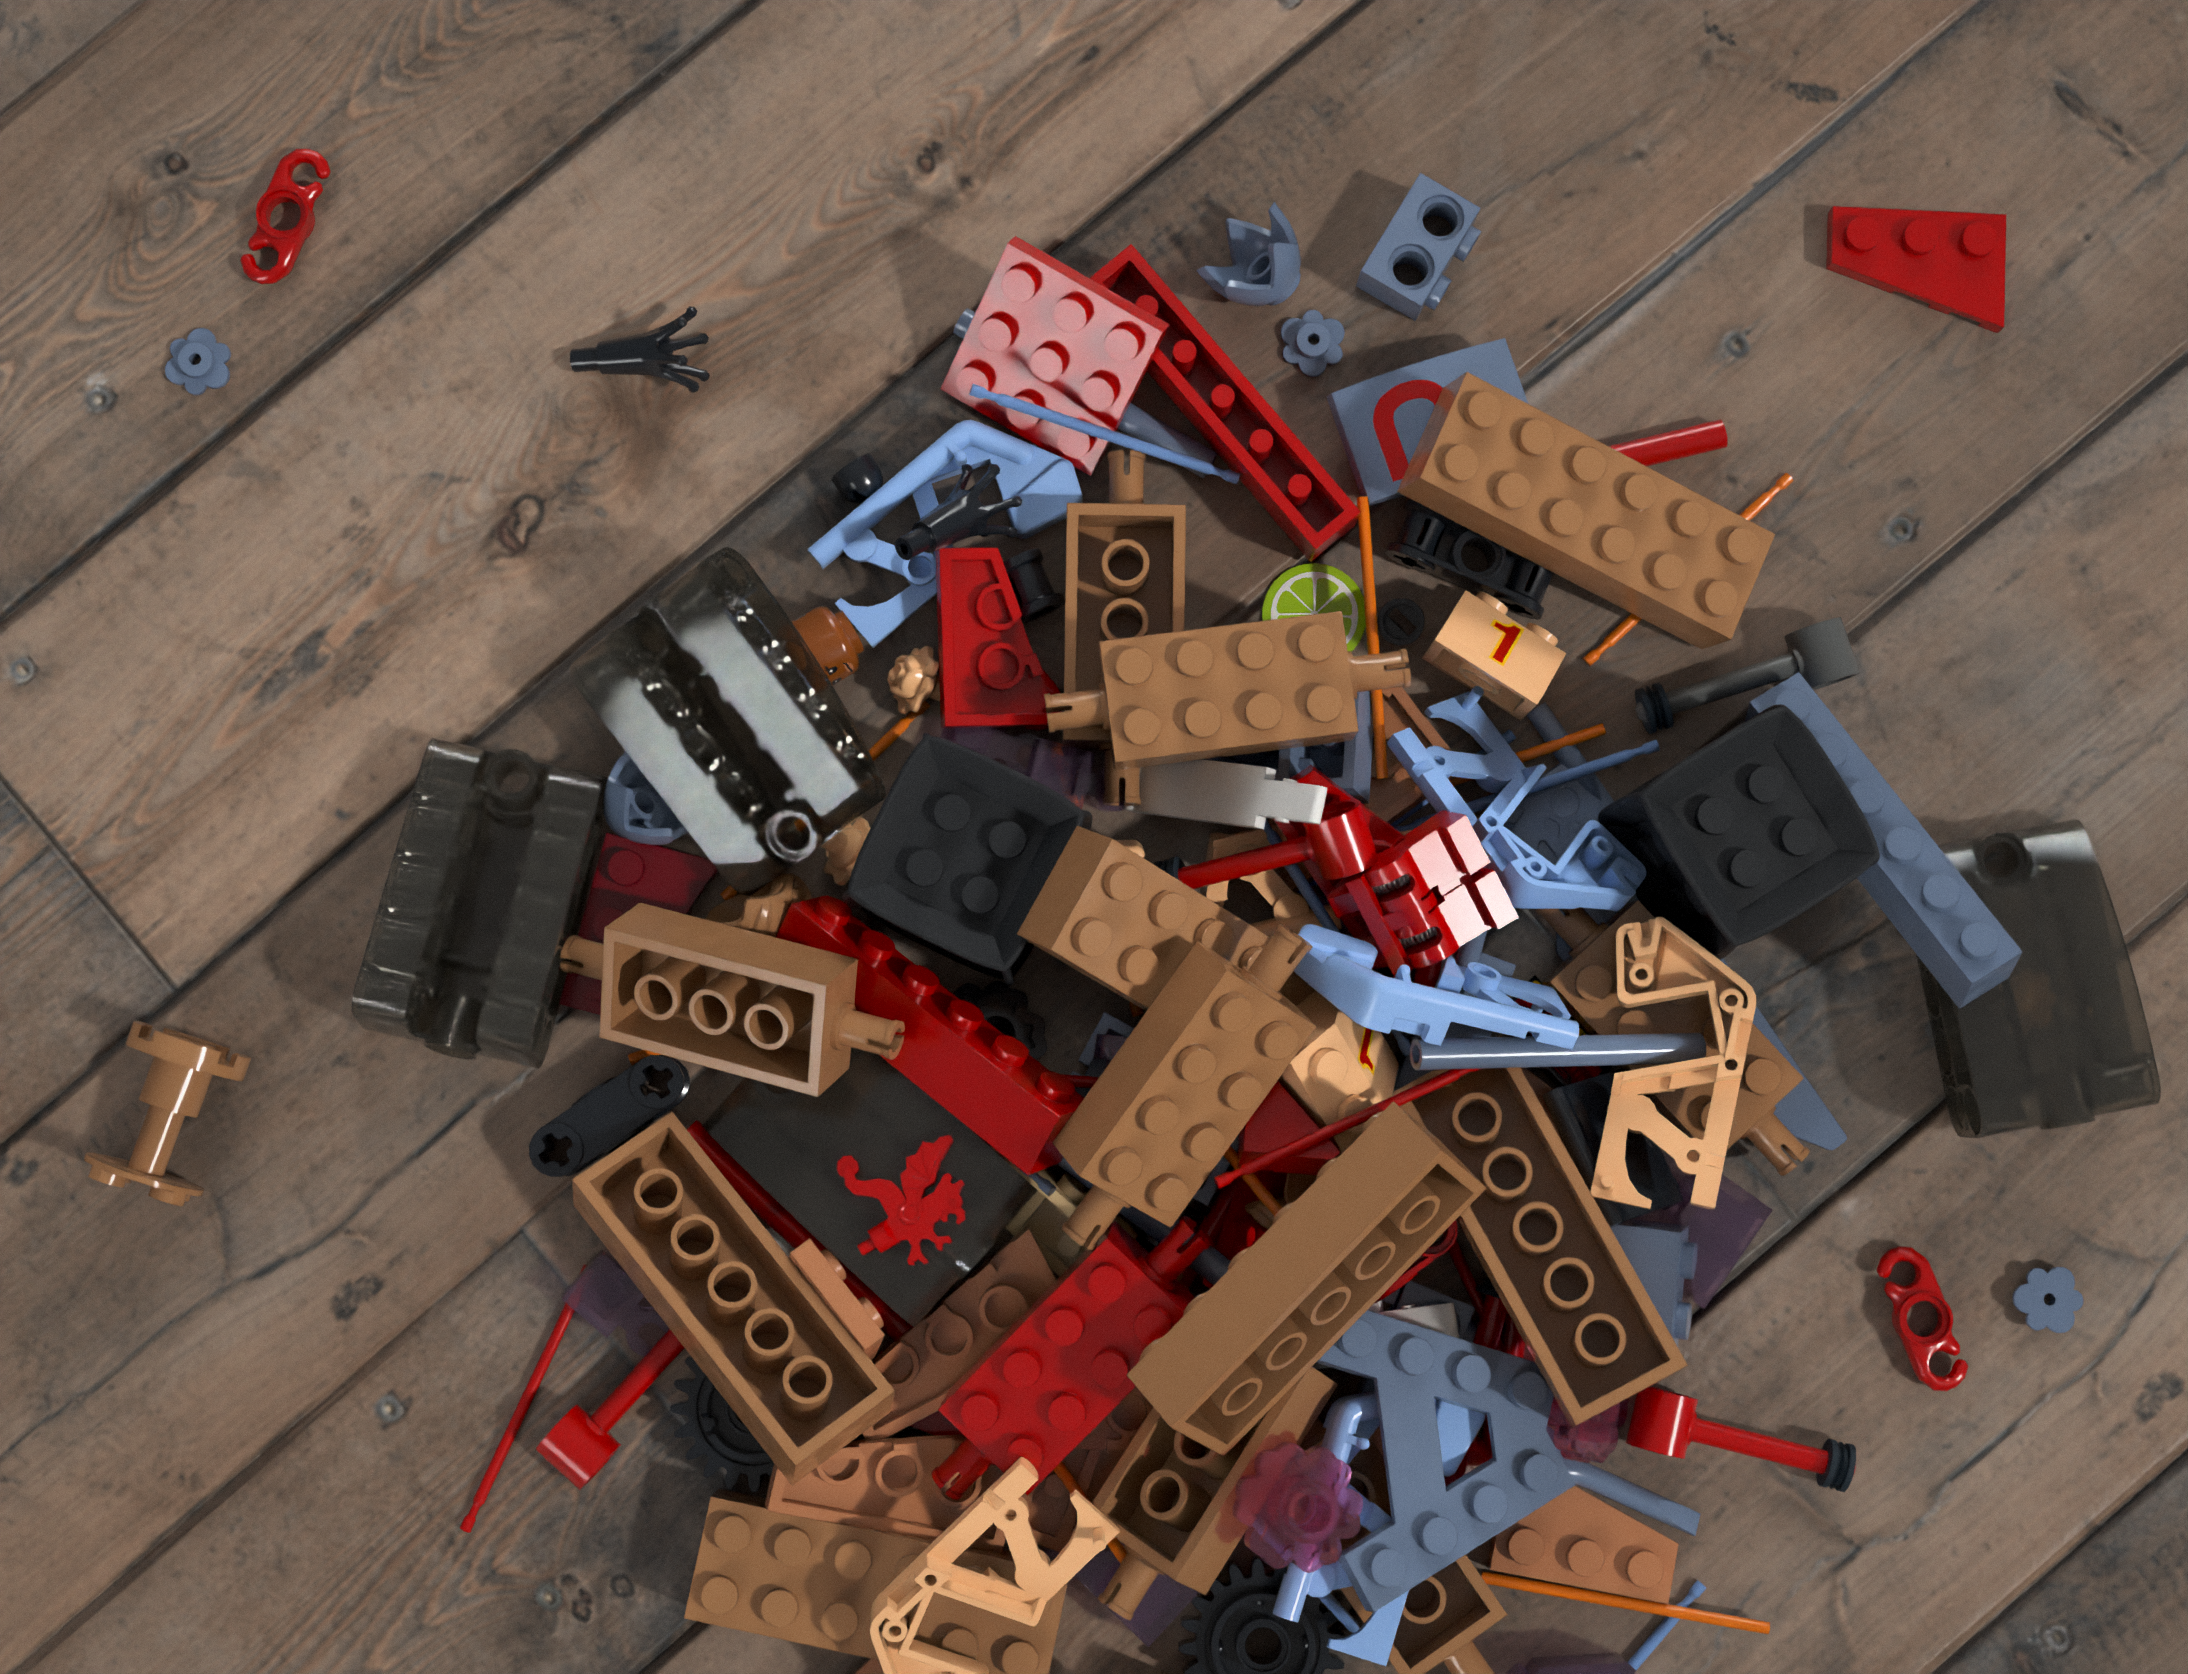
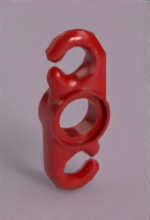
(281, 190)
(1921, 1348)

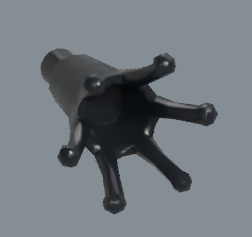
(645, 354)
(957, 518)

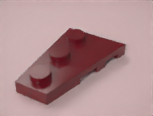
(629, 876)

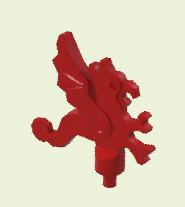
(911, 1215)

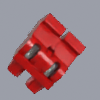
(1425, 895)

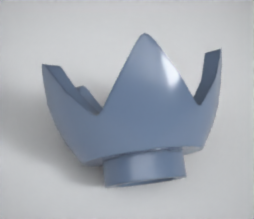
(1262, 260)
(636, 808)

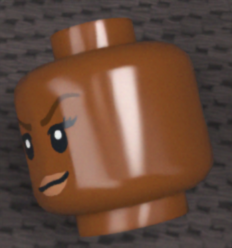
(831, 641)

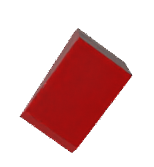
(1277, 1124)

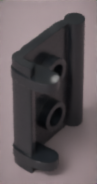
(1580, 1118)

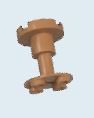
(174, 1090)

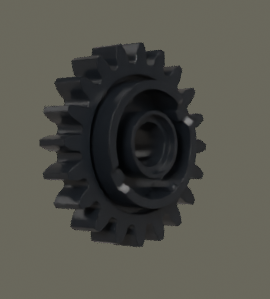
(718, 1432)
(1248, 1604)

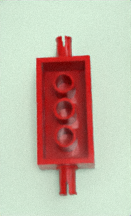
(1067, 1356)

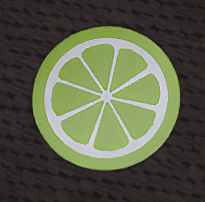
(1317, 590)

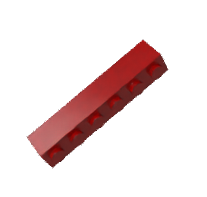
(1234, 414)
(947, 1042)

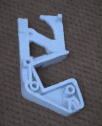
(1034, 474)
(1590, 872)
(1343, 974)
(1349, 1427)

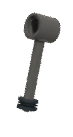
(1816, 652)

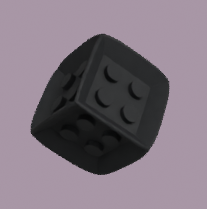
(1744, 833)
(962, 855)

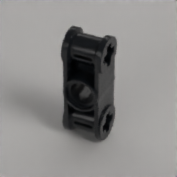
(1441, 556)
(609, 1116)

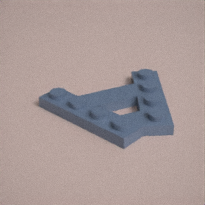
(1432, 1520)

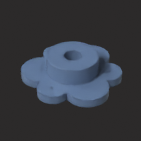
(1312, 358)
(211, 370)
(2058, 1313)

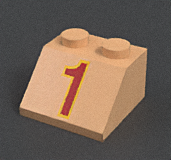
(1496, 653)
(1339, 1068)

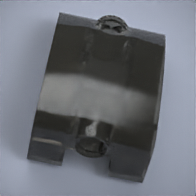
(732, 721)
(481, 905)
(2069, 1021)
(879, 1119)

